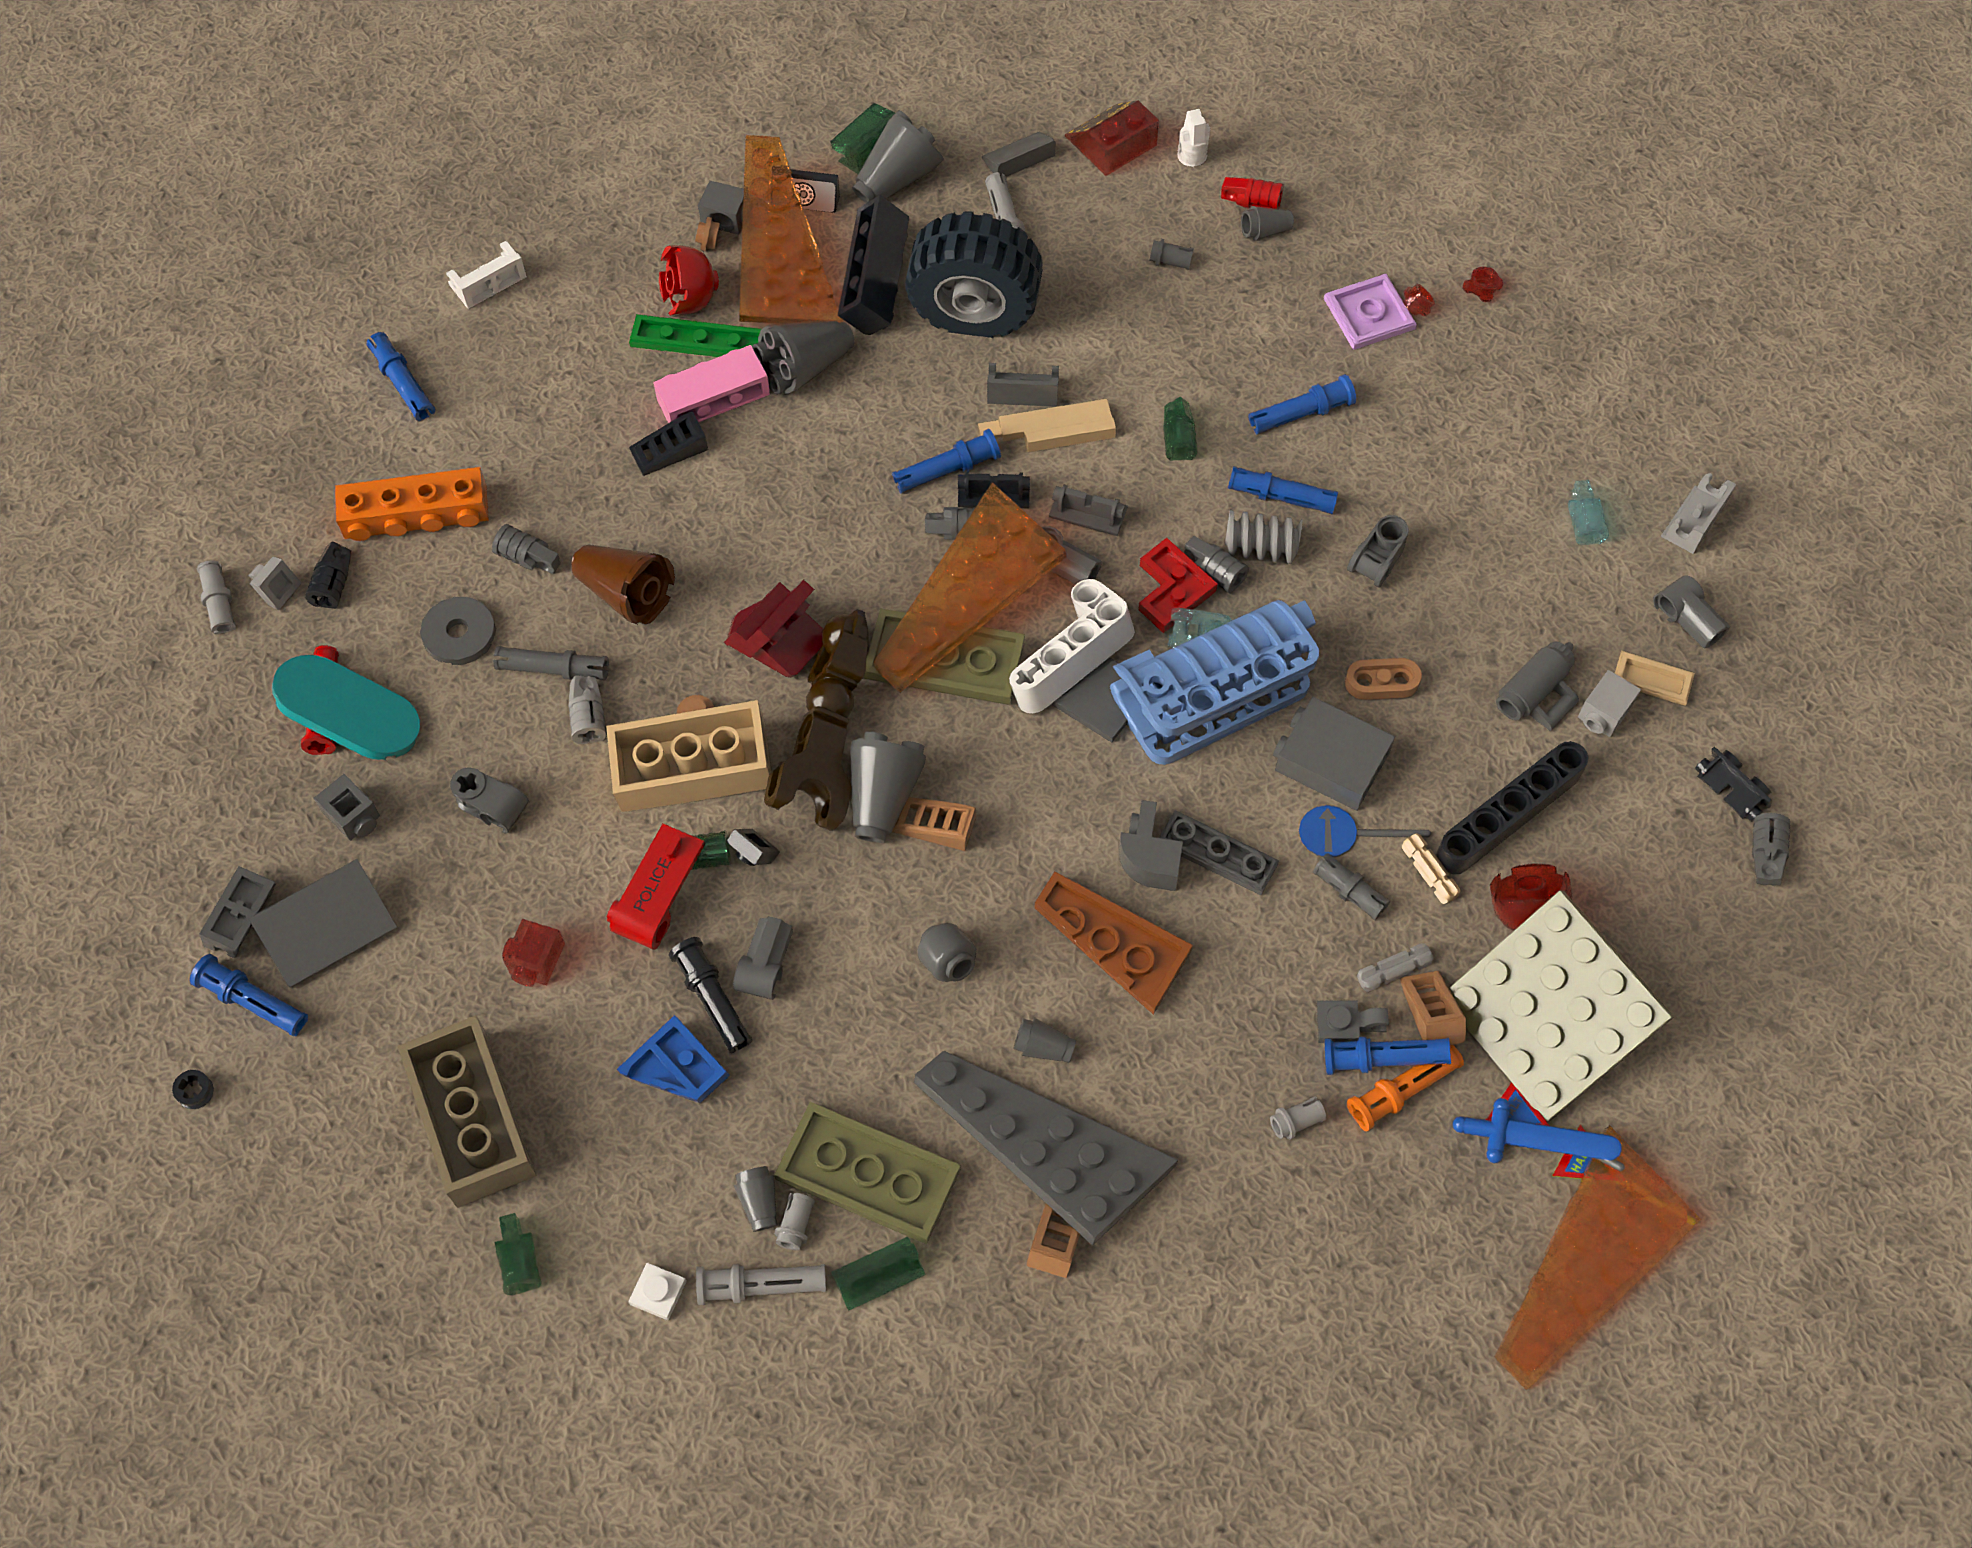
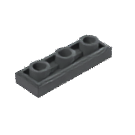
(1238, 861)

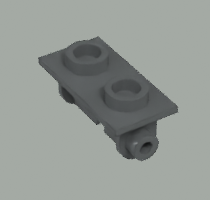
(1087, 510)

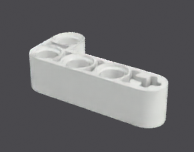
(1096, 635)

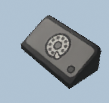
(817, 190)

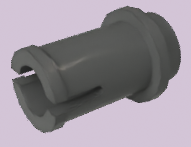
(1171, 254)

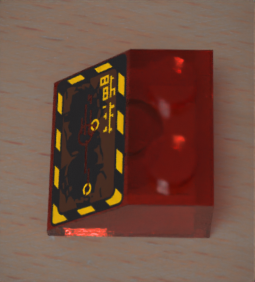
(1116, 135)

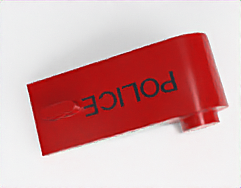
(645, 904)

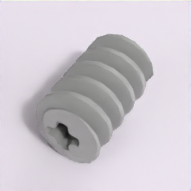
(1263, 537)

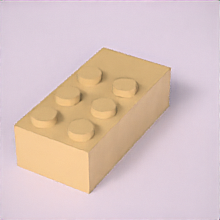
(689, 756)

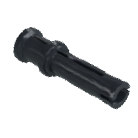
(702, 979)

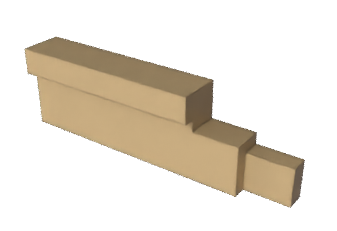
(1056, 425)

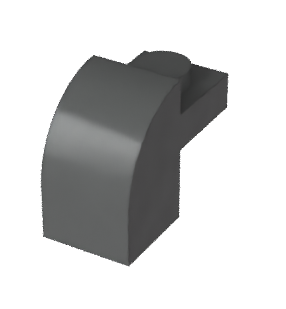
(1147, 858)

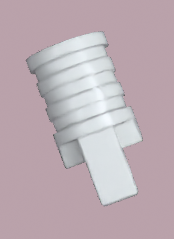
(1193, 139)

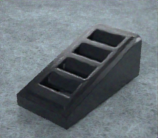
(675, 429)

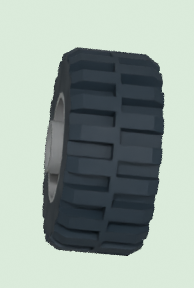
(974, 275)

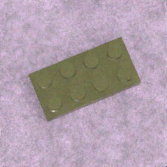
(973, 670)
(868, 1172)

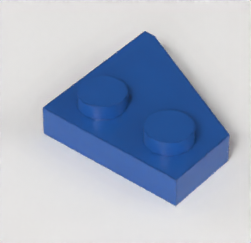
(675, 1063)

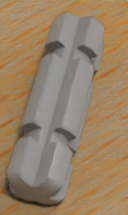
(1395, 967)

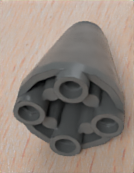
(897, 159)
(800, 351)
(882, 783)

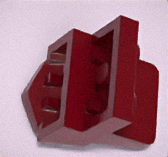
(778, 630)

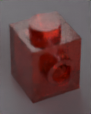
(532, 953)

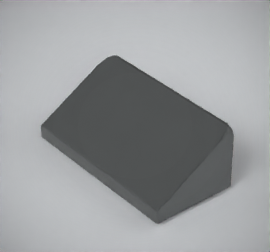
(1020, 154)

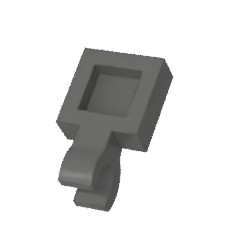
(1344, 1023)

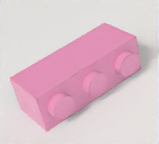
(713, 386)

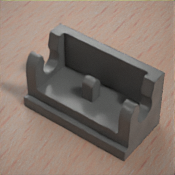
(1022, 388)
(229, 919)

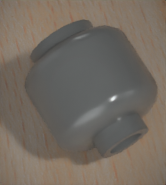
(947, 952)

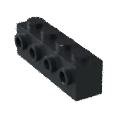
(874, 266)

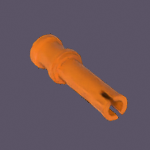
(1389, 1096)

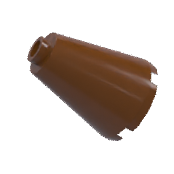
(626, 580)

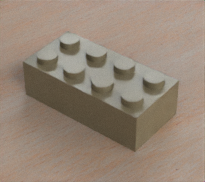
(466, 1111)

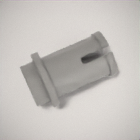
(1294, 1119)
(794, 1222)

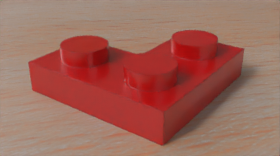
(1180, 581)

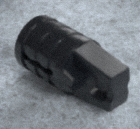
(329, 577)

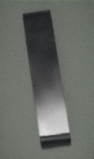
(1518, 793)

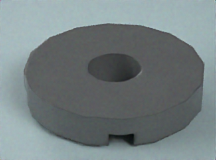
(458, 649)

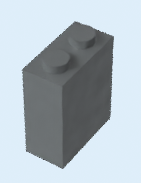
(1333, 752)

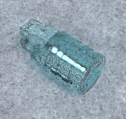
(1587, 515)

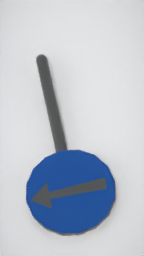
(1334, 831)

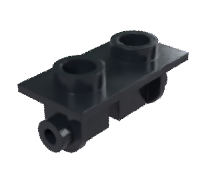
(974, 486)
(1746, 793)

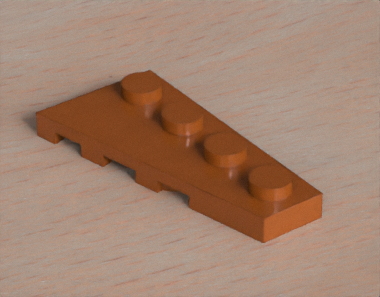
(1120, 942)

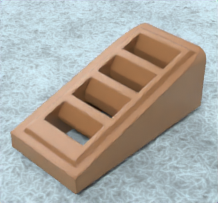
(944, 836)
(1435, 1011)
(1050, 1254)

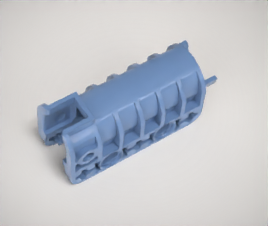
(1217, 676)

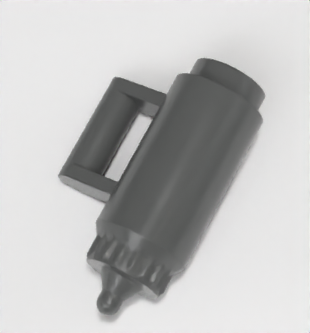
(1535, 682)

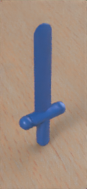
(1535, 1136)

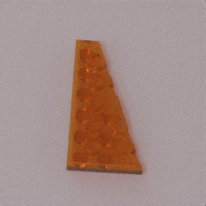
(779, 254)

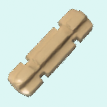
(1431, 868)

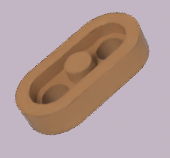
(1381, 676)

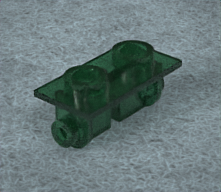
(878, 1273)

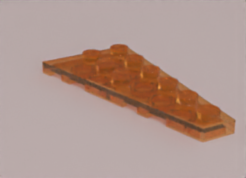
(980, 574)
(1598, 1252)

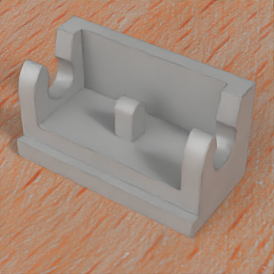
(1698, 514)

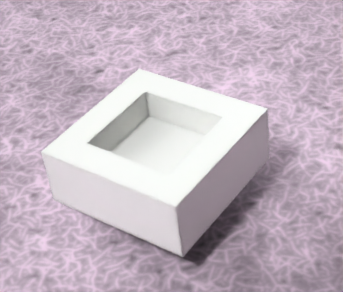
(657, 1291)

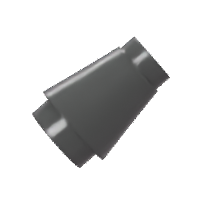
(1264, 222)
(1042, 1041)
(757, 1196)

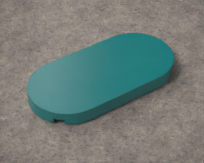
(345, 707)

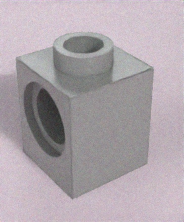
(1608, 704)

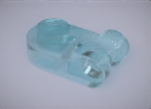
(1183, 617)

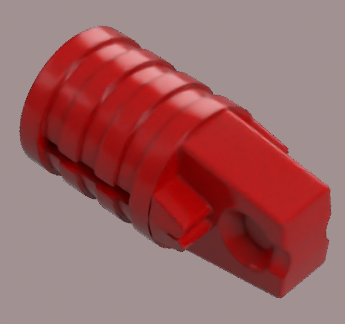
(1252, 192)

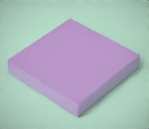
(1369, 311)

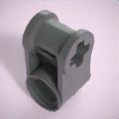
(1377, 554)
(491, 801)

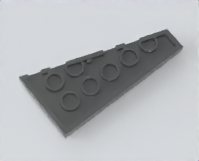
(1063, 1157)

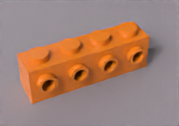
(411, 503)

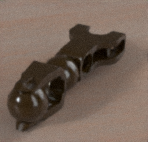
(823, 733)

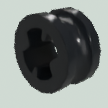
(187, 1078)

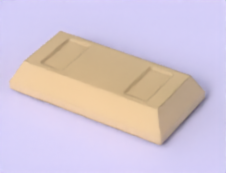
(1655, 677)

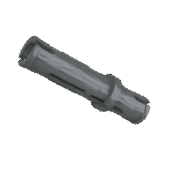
(565, 664)

